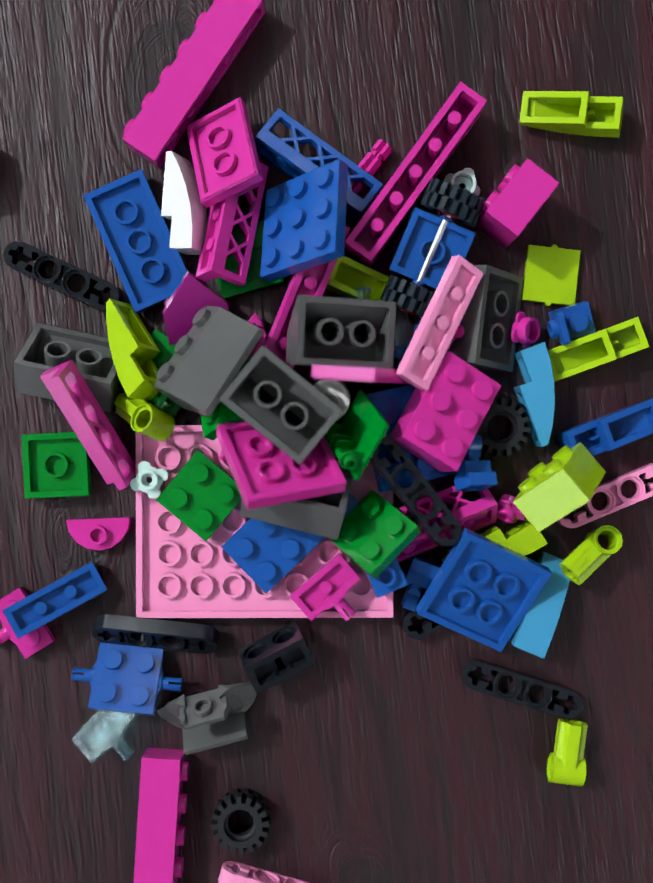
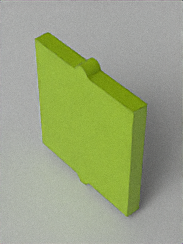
(550, 275)

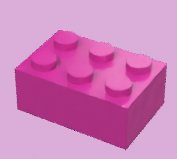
(445, 419)

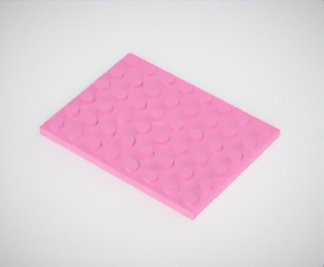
(196, 578)

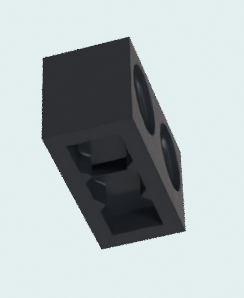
(276, 657)

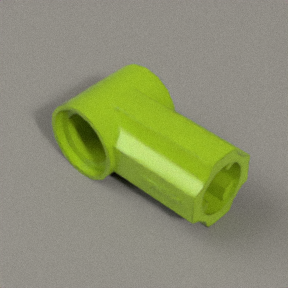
(145, 417)
(590, 554)
(567, 761)

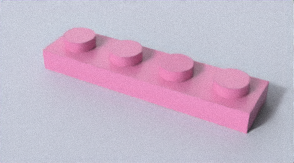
(439, 323)

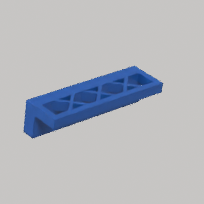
(294, 164)

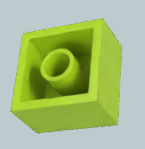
(559, 486)

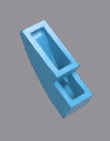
(538, 392)
(541, 619)

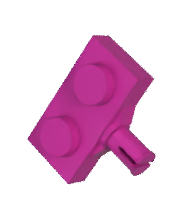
(327, 589)
(30, 642)

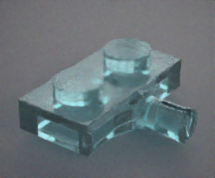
(104, 732)

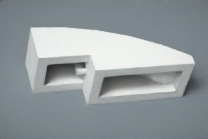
(183, 205)

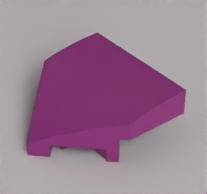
(185, 303)

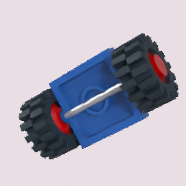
(431, 243)

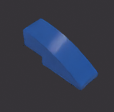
(611, 429)

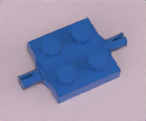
(127, 679)

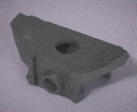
(210, 716)

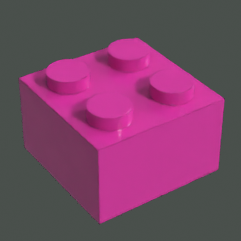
(521, 196)

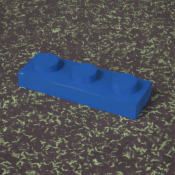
(54, 600)

